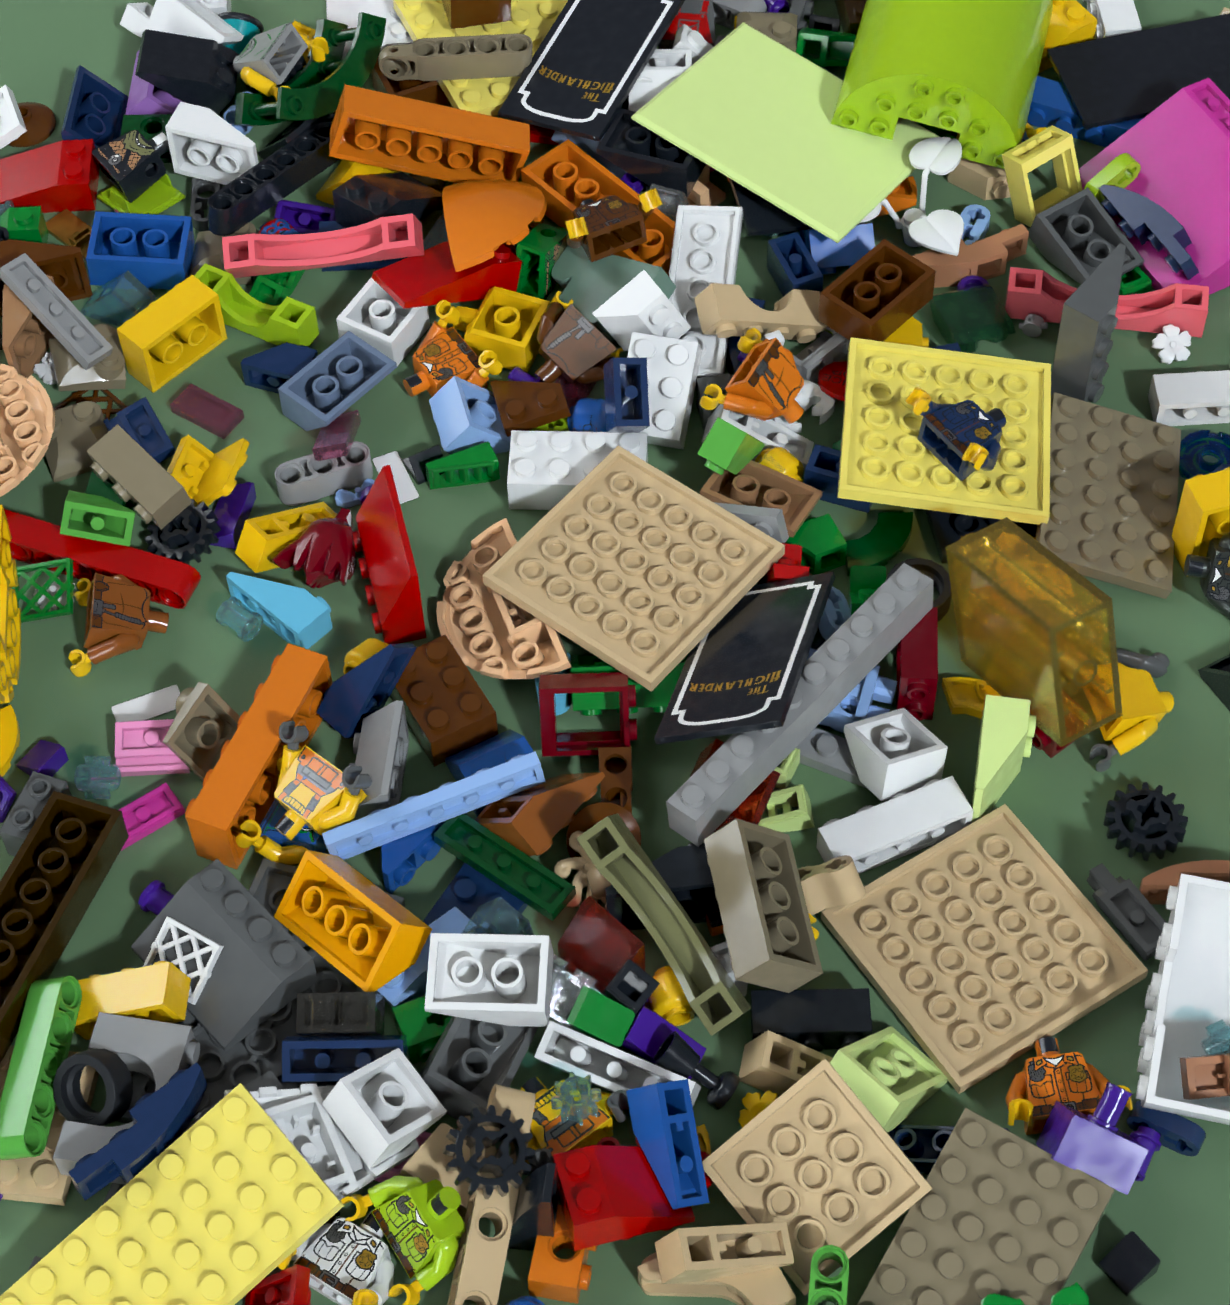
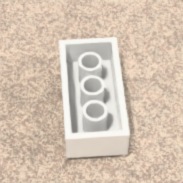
(551, 463)

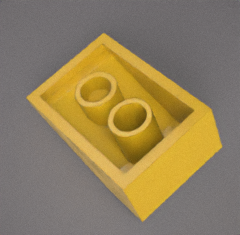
(1068, 25)

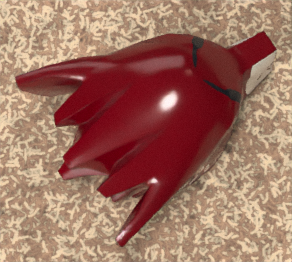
(323, 551)

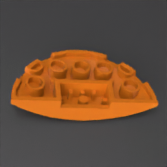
(487, 214)

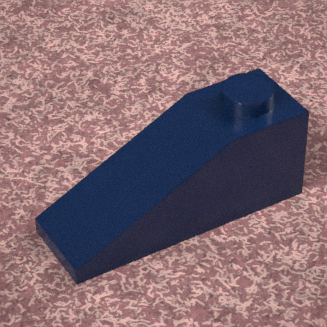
(364, 689)

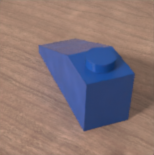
(669, 1138)

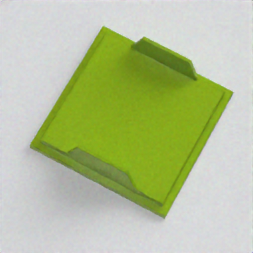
(152, 201)

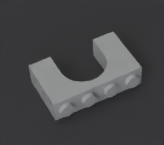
(145, 1047)

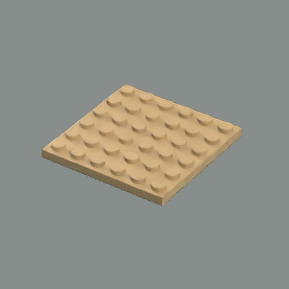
(634, 567)
(983, 947)

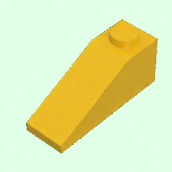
(268, 534)

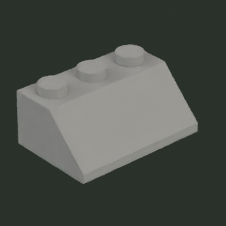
(383, 756)

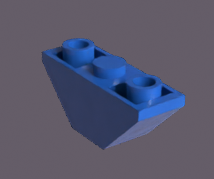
(406, 855)

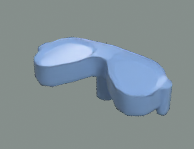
(349, 499)

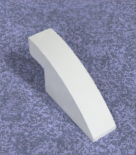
(180, 18)

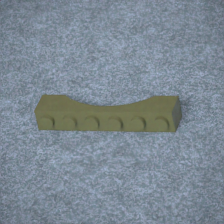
(636, 879)

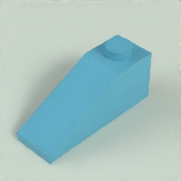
(285, 608)

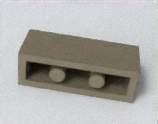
(138, 477)

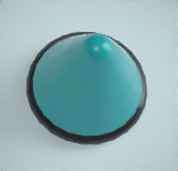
(245, 24)

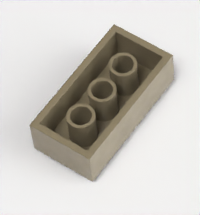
(762, 906)

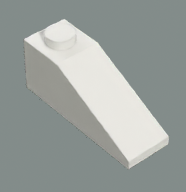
(767, 431)

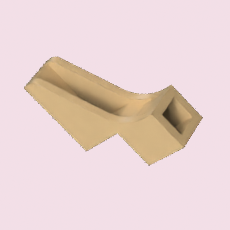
(750, 1288)

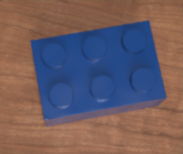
(147, 245)

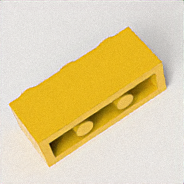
(144, 992)

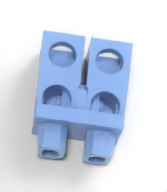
(858, 702)

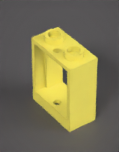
(1029, 155)

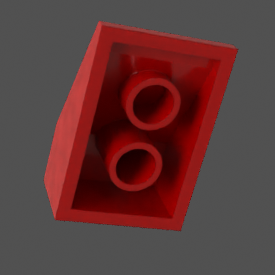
(612, 1195)

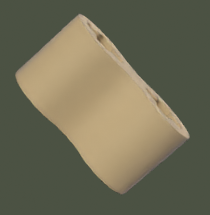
(831, 884)

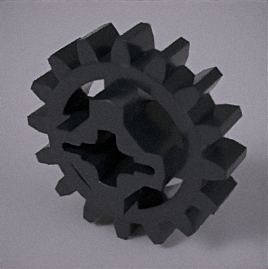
(186, 534)
(1159, 833)
(500, 1163)

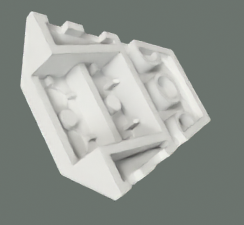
(319, 1138)

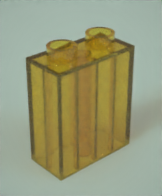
(1035, 630)

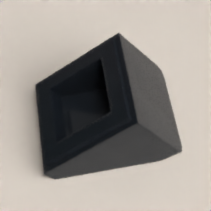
(630, 986)
(1130, 1263)

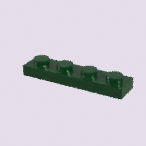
(505, 865)

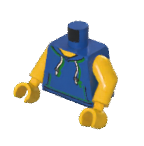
(272, 843)

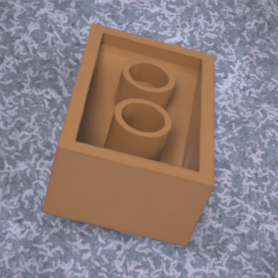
(23, 334)
(764, 488)

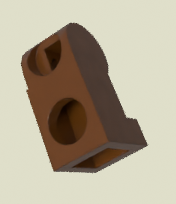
(617, 783)

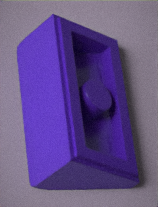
(304, 216)
(233, 512)

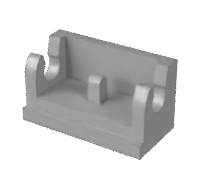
(820, 353)

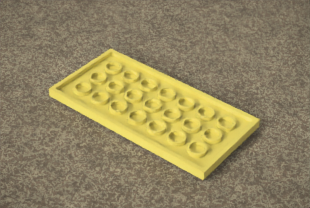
(193, 1222)

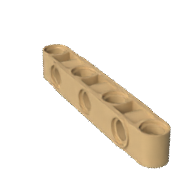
(481, 1257)

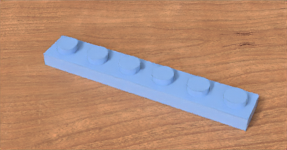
(435, 806)

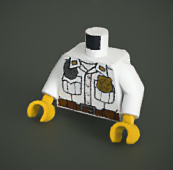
(347, 1262)

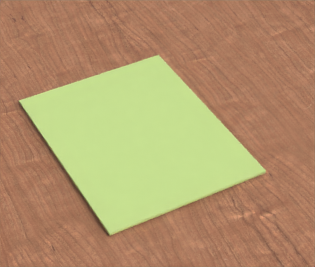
(768, 126)

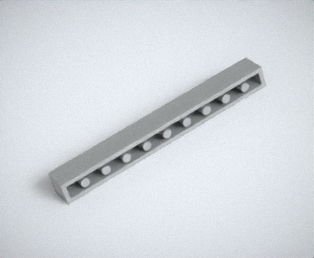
(824, 682)

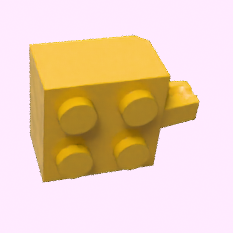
(506, 325)

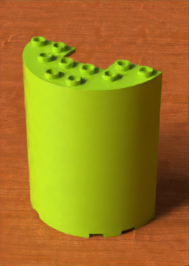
(947, 67)

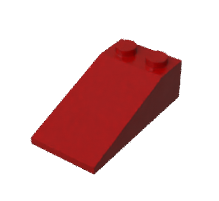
(52, 177)
(433, 278)

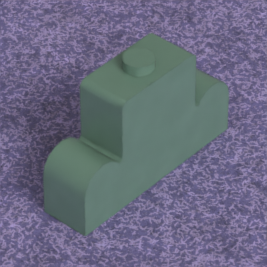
(595, 282)

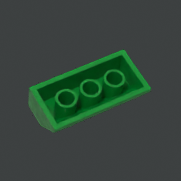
(593, 702)

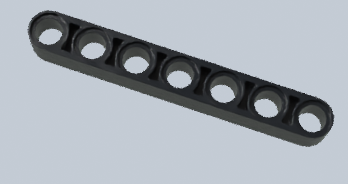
(271, 180)

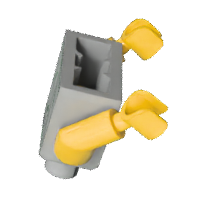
(273, 55)

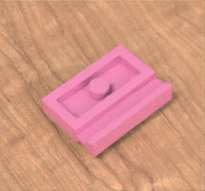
(142, 750)

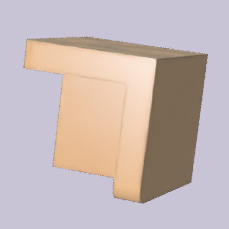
(704, 192)

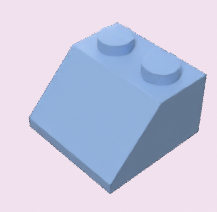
(467, 417)

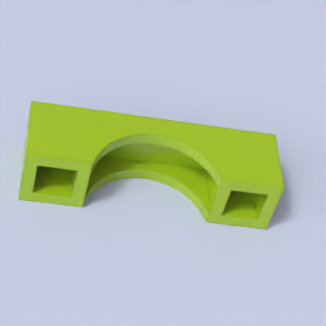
(277, 324)

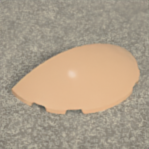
(25, 426)
(488, 628)

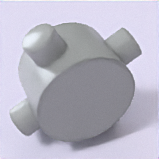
(1033, 325)

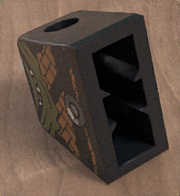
(132, 162)

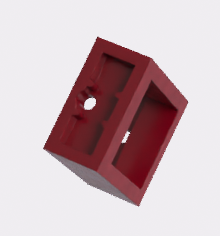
(918, 668)
(584, 742)

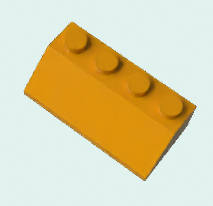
(351, 921)

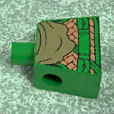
(538, 255)

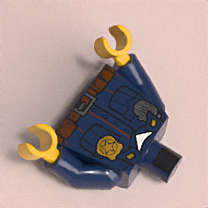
(959, 433)

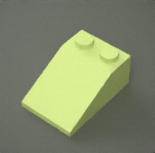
(1002, 744)
(888, 1075)

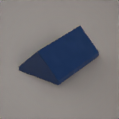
(93, 109)

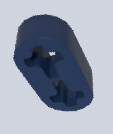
(1175, 1131)

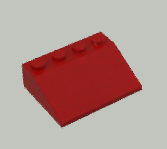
(388, 564)

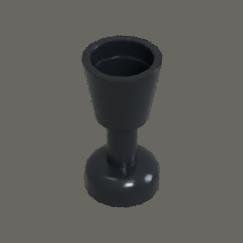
(681, 1059)

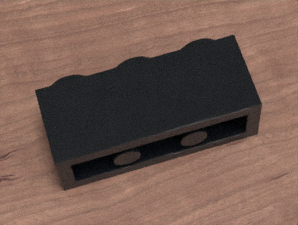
(813, 1016)

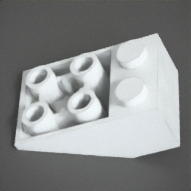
(659, 72)

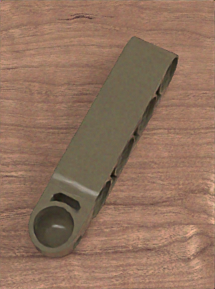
(458, 57)

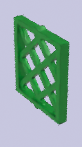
(67, 586)

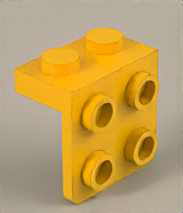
(207, 474)

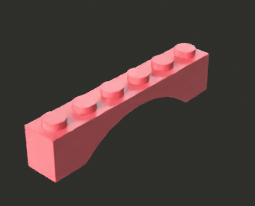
(273, 253)
(1178, 304)

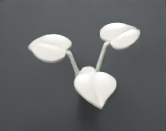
(942, 228)

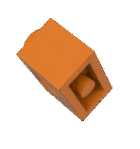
(558, 1277)

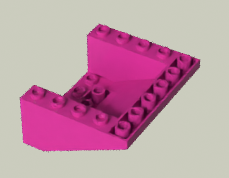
(1187, 173)

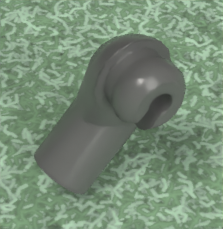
(1154, 664)

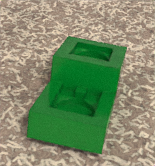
(274, 288)

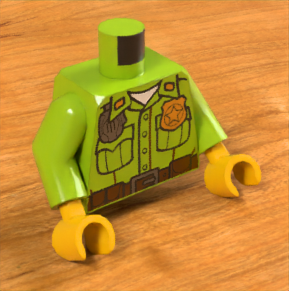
(419, 1225)

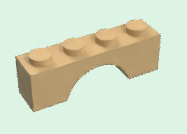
(729, 312)

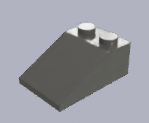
(1079, 236)
(473, 1059)

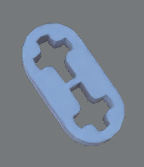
(981, 226)
(834, 614)

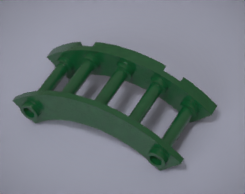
(320, 84)

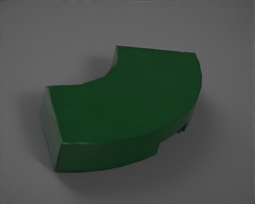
(882, 543)

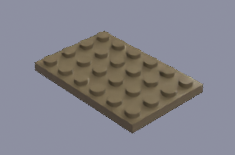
(1112, 495)
(992, 1224)

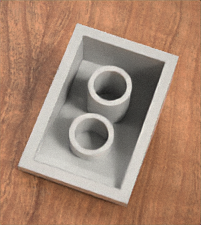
(207, 145)
(490, 978)

